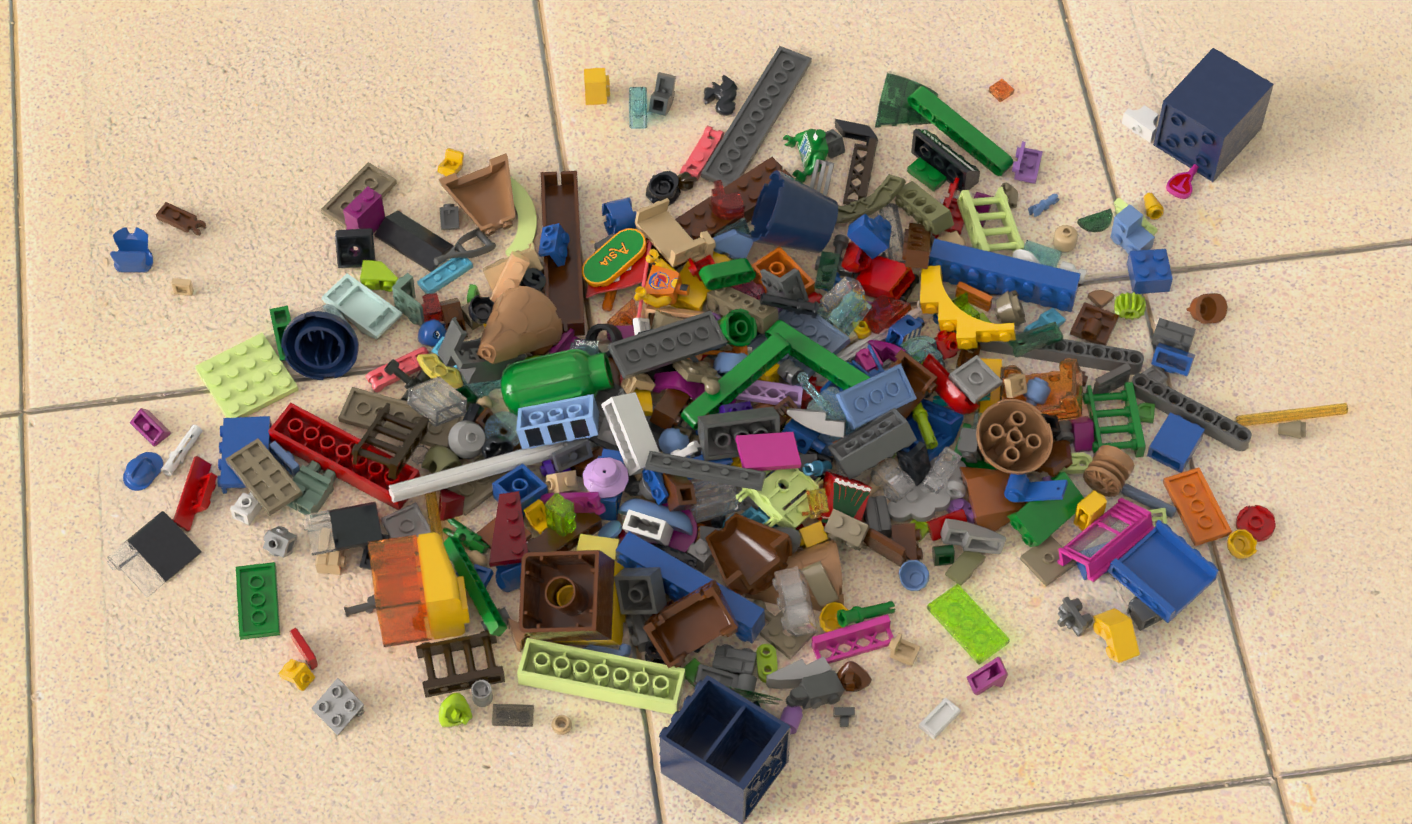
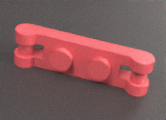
(702, 152)
(407, 363)

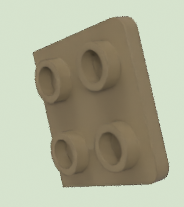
(847, 528)

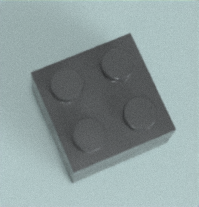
(640, 590)

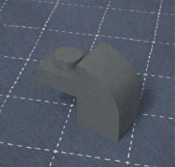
(663, 95)

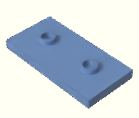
(875, 396)

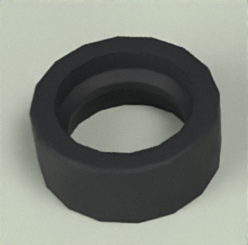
(614, 332)

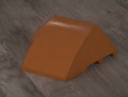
(987, 497)

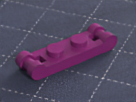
(583, 501)

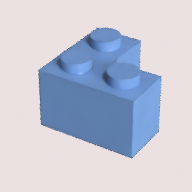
(1129, 232)

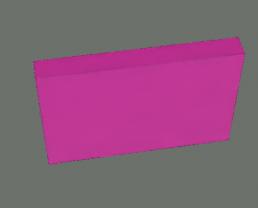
(768, 451)

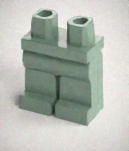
(314, 488)

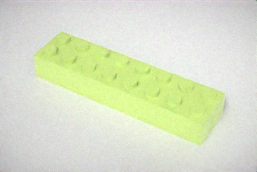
(601, 676)

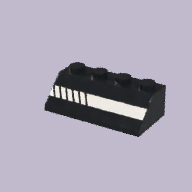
(944, 159)

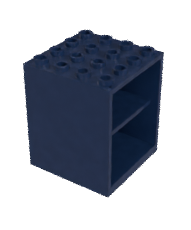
(1213, 114)
(724, 748)

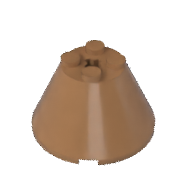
(1014, 436)

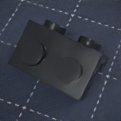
(915, 462)

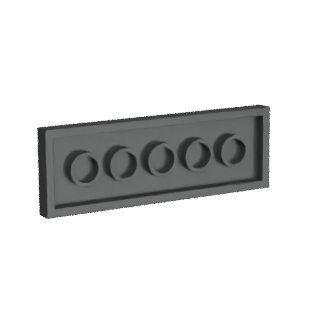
(667, 344)

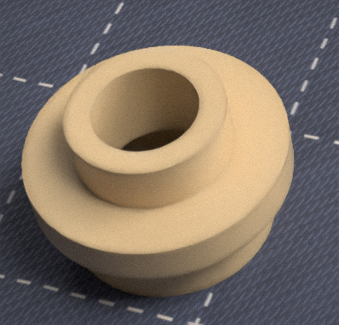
(561, 719)

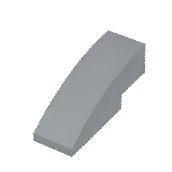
(818, 421)
(972, 537)
(792, 675)

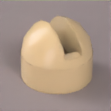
(485, 402)

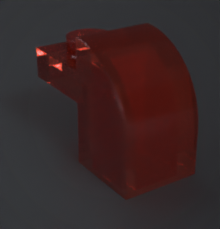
(726, 205)

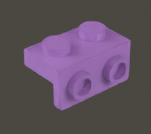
(1028, 164)

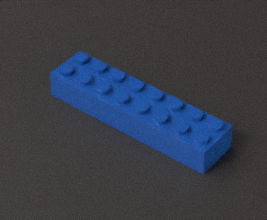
(1003, 273)
(682, 579)

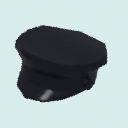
(663, 186)

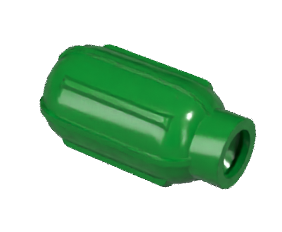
(555, 378)

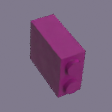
(365, 211)

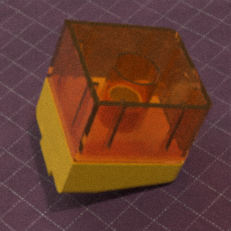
(416, 590)

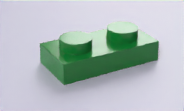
(926, 174)

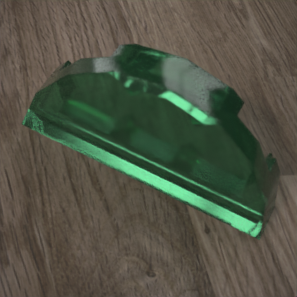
(1096, 222)

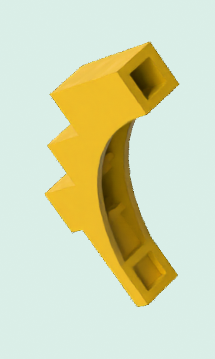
(951, 318)

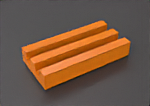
(975, 296)

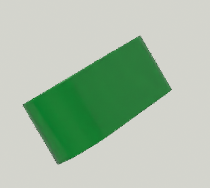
(727, 274)

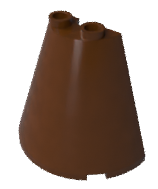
(749, 554)

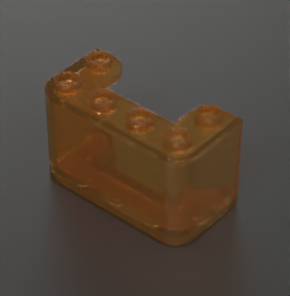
(1065, 386)

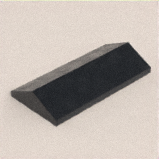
(412, 240)

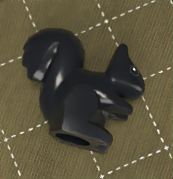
(724, 94)

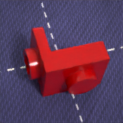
(696, 267)

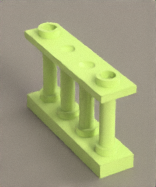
(977, 232)

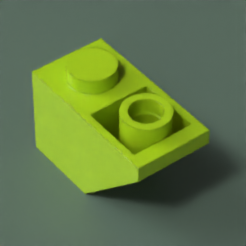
(377, 276)

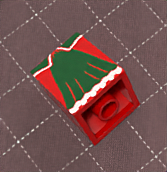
(845, 496)

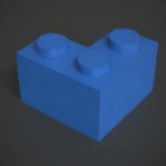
(870, 234)

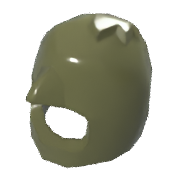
(440, 459)

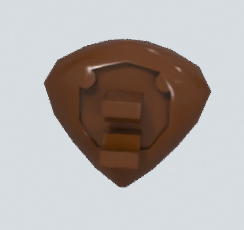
(853, 677)

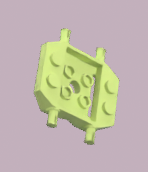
(773, 498)

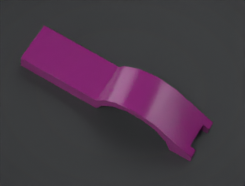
(674, 380)

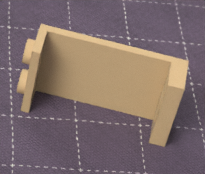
(667, 234)

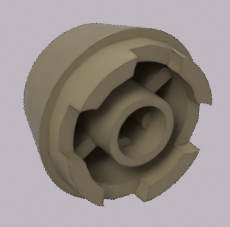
(1009, 308)

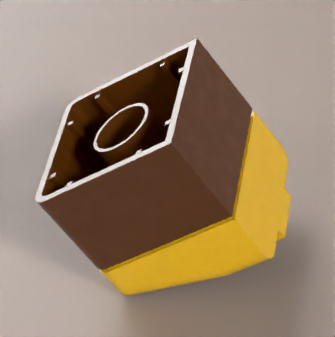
(570, 598)

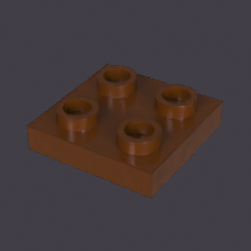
(1094, 324)

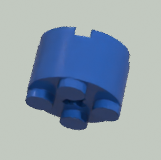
(618, 215)

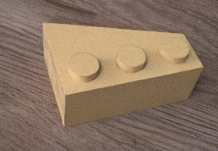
(493, 271)

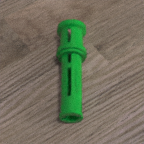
(858, 614)

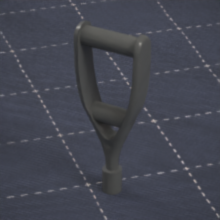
(462, 253)

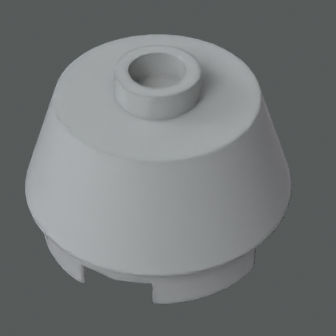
(466, 439)

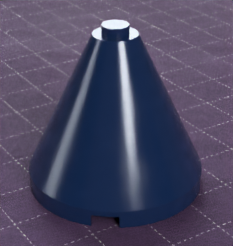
(320, 343)

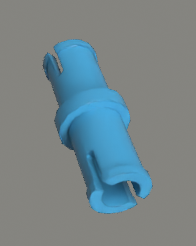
(817, 468)

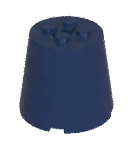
(793, 215)

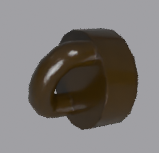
(686, 181)

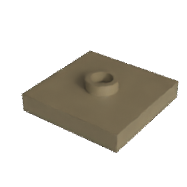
(1043, 561)

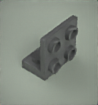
(787, 286)

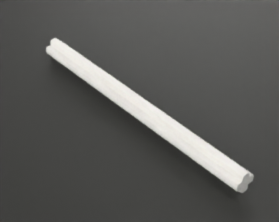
(472, 471)

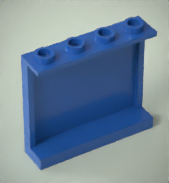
(1164, 572)

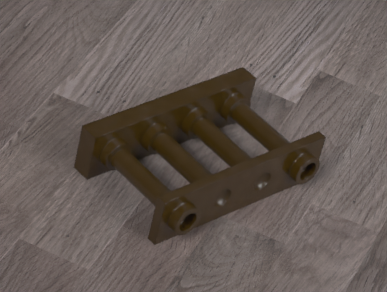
(402, 453)
(459, 682)

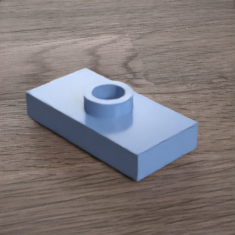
(285, 458)

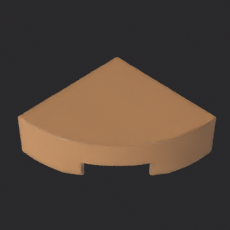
(1100, 297)

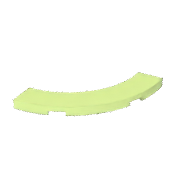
(526, 218)

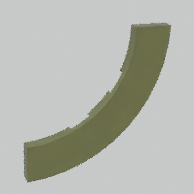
(880, 198)

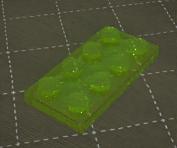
(968, 624)

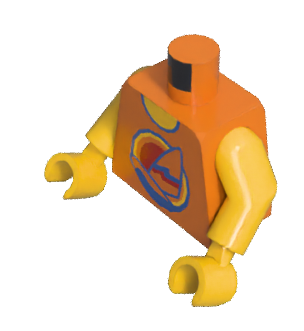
(662, 285)

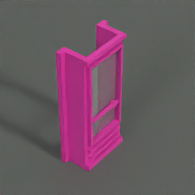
(1108, 538)

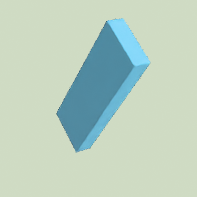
(444, 275)

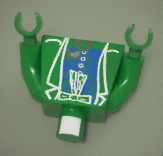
(811, 146)

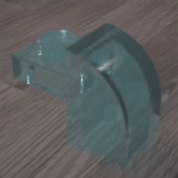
(920, 346)

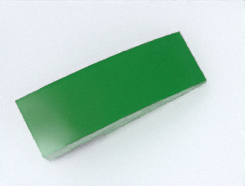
(280, 319)

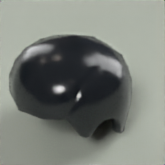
(480, 309)
(496, 446)

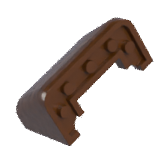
(920, 379)
(690, 623)

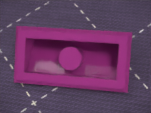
(149, 427)

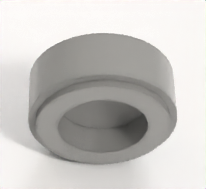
(956, 489)

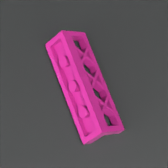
(853, 633)

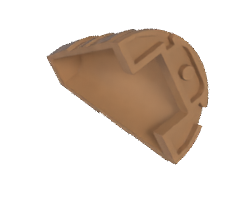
(519, 324)
(829, 557)

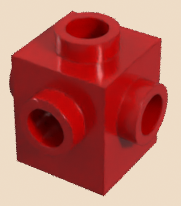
(947, 344)

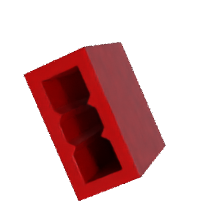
(885, 278)

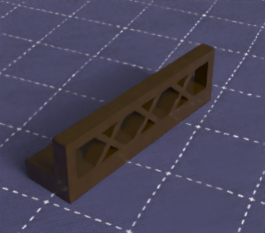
(861, 189)

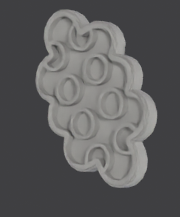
(922, 502)

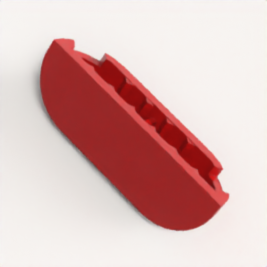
(855, 259)
(947, 389)

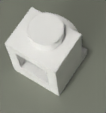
(245, 508)

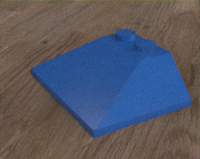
(944, 424)

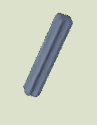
(1148, 499)

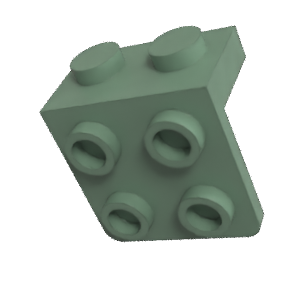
(405, 301)

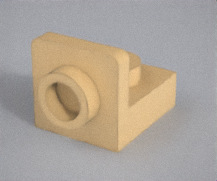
(639, 381)
(1015, 385)

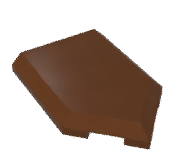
(1058, 458)
(885, 547)

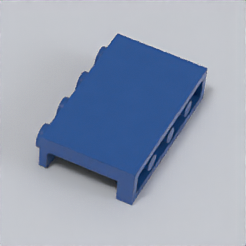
(235, 435)

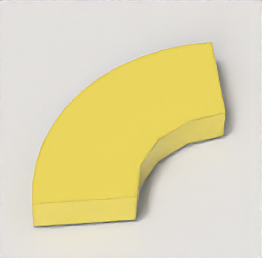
(434, 367)

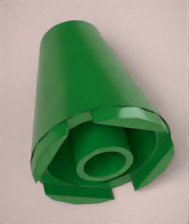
(738, 327)

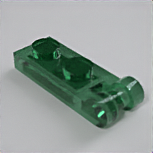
(827, 270)
(1036, 339)

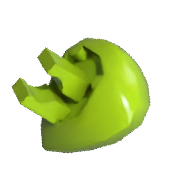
(454, 711)

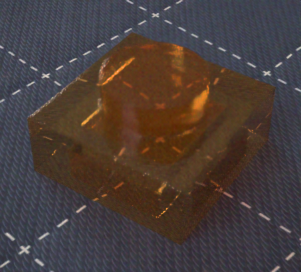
(1001, 90)

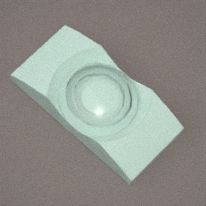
(362, 306)

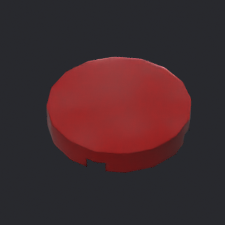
(1257, 521)

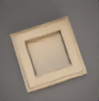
(182, 286)

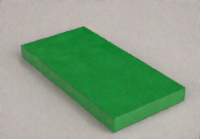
(257, 601)

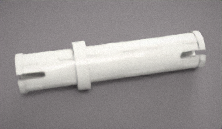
(169, 466)

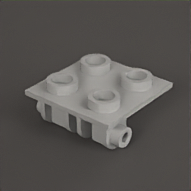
(338, 706)

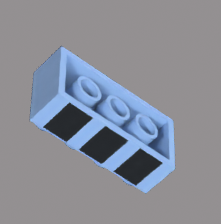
(557, 421)

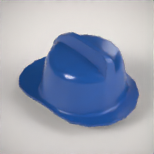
(142, 471)

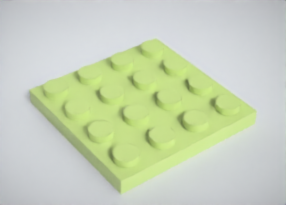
(246, 377)

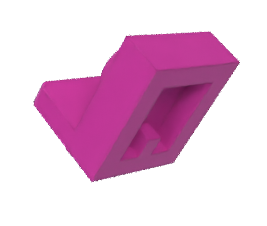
(865, 359)

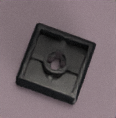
(345, 242)

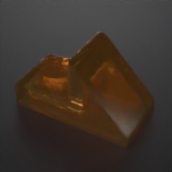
(624, 315)

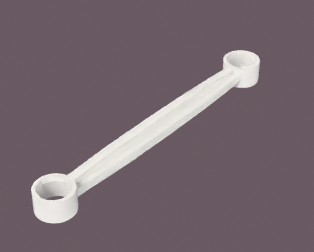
(850, 352)

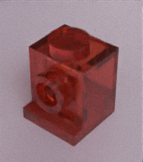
(431, 307)

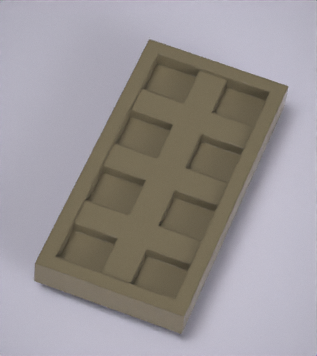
(264, 476)

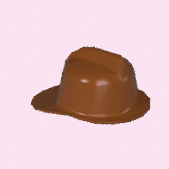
(1208, 308)

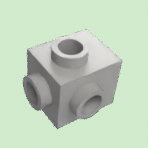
(279, 541)

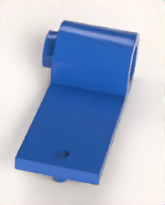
(1022, 490)

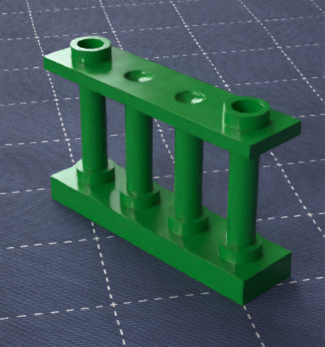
(1130, 411)

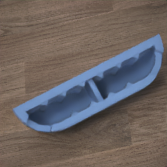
(676, 519)

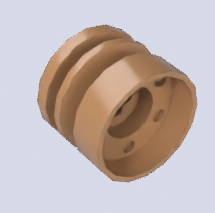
(1108, 470)

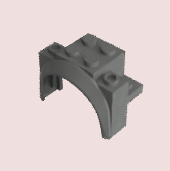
(463, 354)

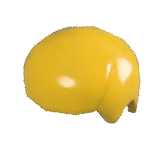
(1241, 544)
(828, 616)

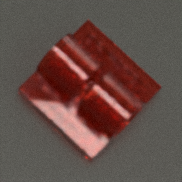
(885, 313)

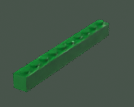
(475, 586)

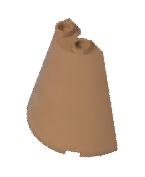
(485, 195)

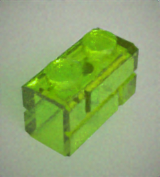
(560, 515)

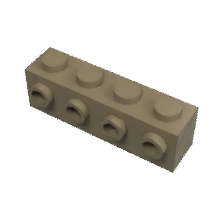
(728, 299)

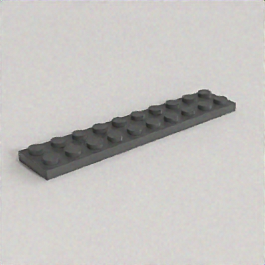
(756, 116)

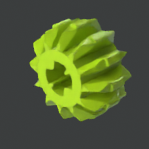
(1130, 305)

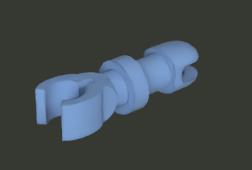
(1043, 205)

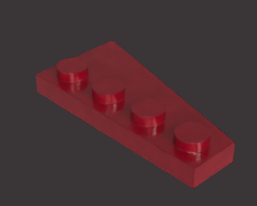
(509, 532)

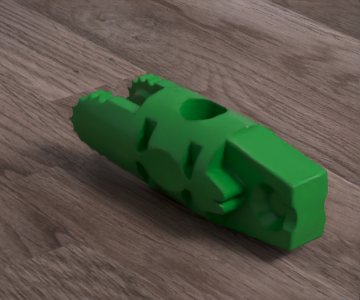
(466, 536)

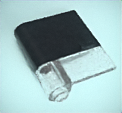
(343, 528)
(154, 554)

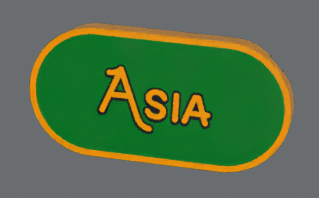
(614, 257)

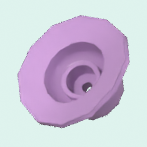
(608, 483)

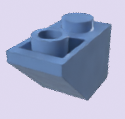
(734, 243)

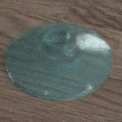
(502, 420)

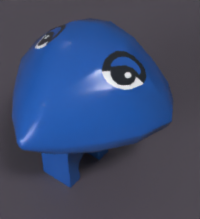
(431, 332)

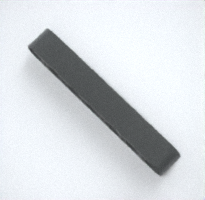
(1199, 414)

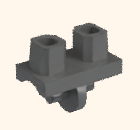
(1071, 617)

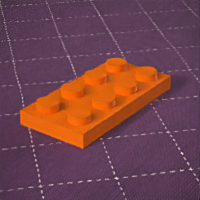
(1197, 506)

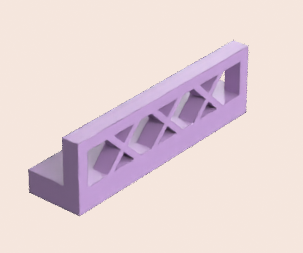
(771, 393)

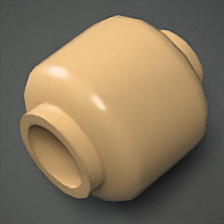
(1065, 238)

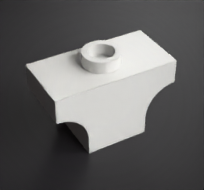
(1141, 122)

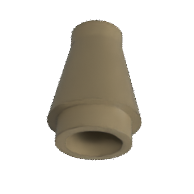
(1293, 429)

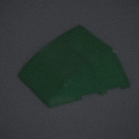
(894, 104)

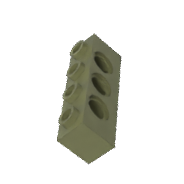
(924, 208)

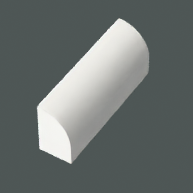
(630, 430)

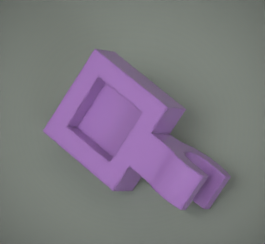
(961, 503)

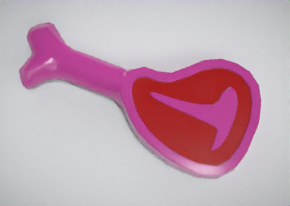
(1180, 184)

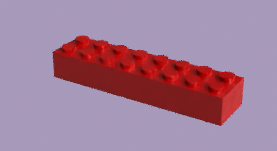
(331, 448)

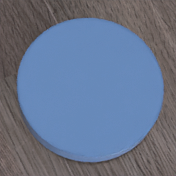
(611, 529)

